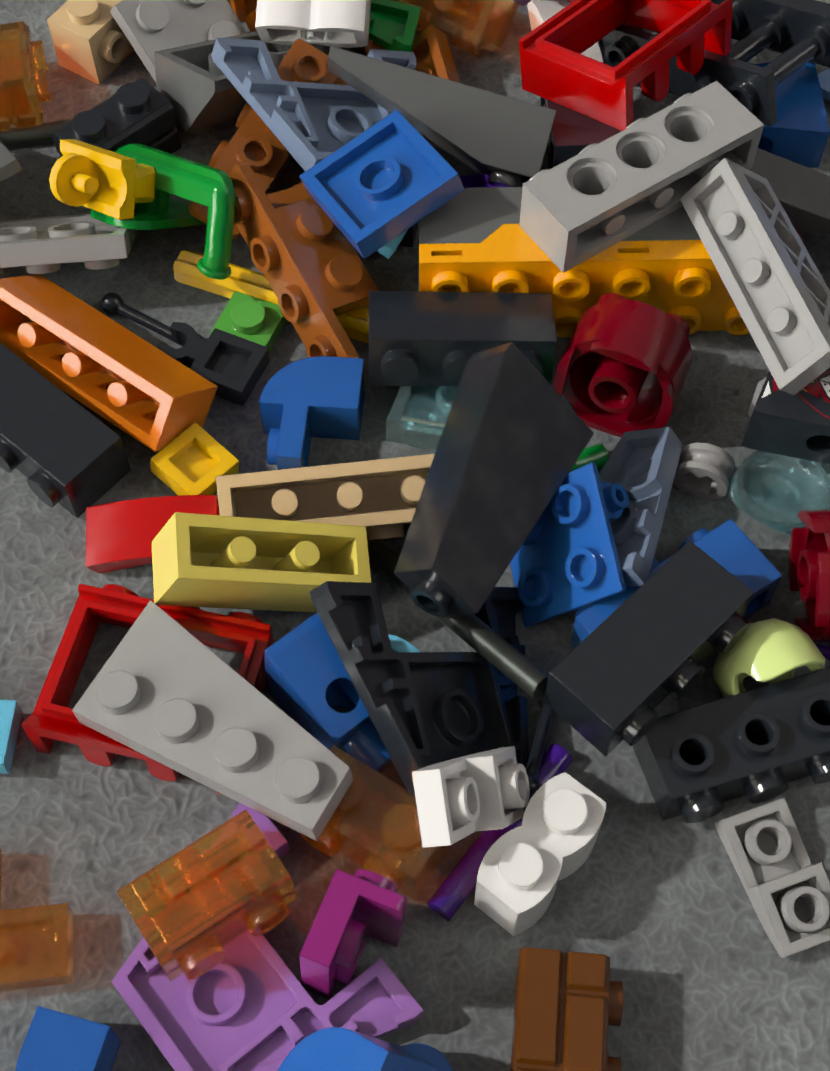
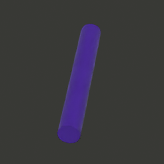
(463, 877)

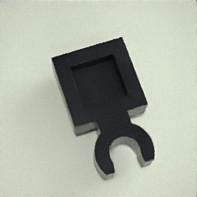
(222, 359)

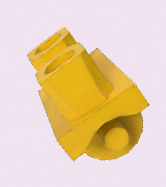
(100, 179)

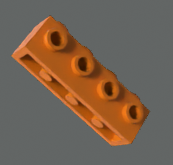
(101, 362)

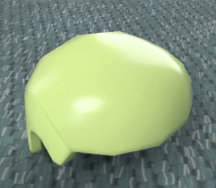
(767, 653)

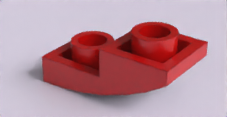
(123, 531)

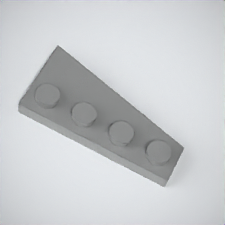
(207, 722)

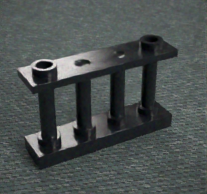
(785, 26)

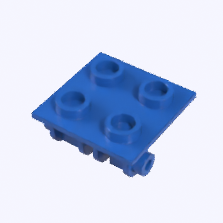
(571, 549)

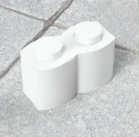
(314, 21)
(528, 861)

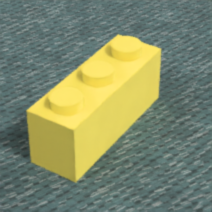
(253, 561)

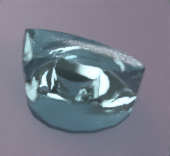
(777, 488)

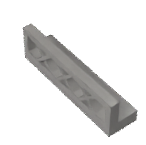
(764, 271)

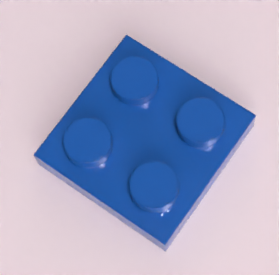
(381, 183)

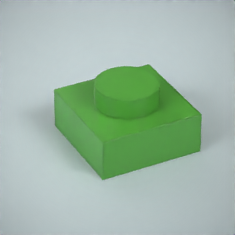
(252, 319)

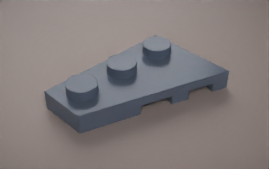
(646, 469)

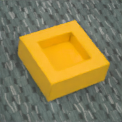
(193, 462)

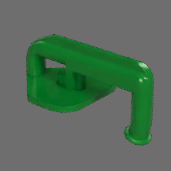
(192, 182)

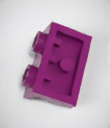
(348, 911)

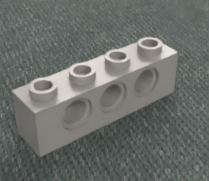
(635, 175)

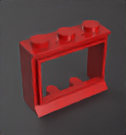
(559, 73)
(122, 607)

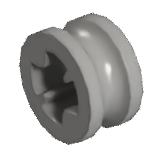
(704, 471)

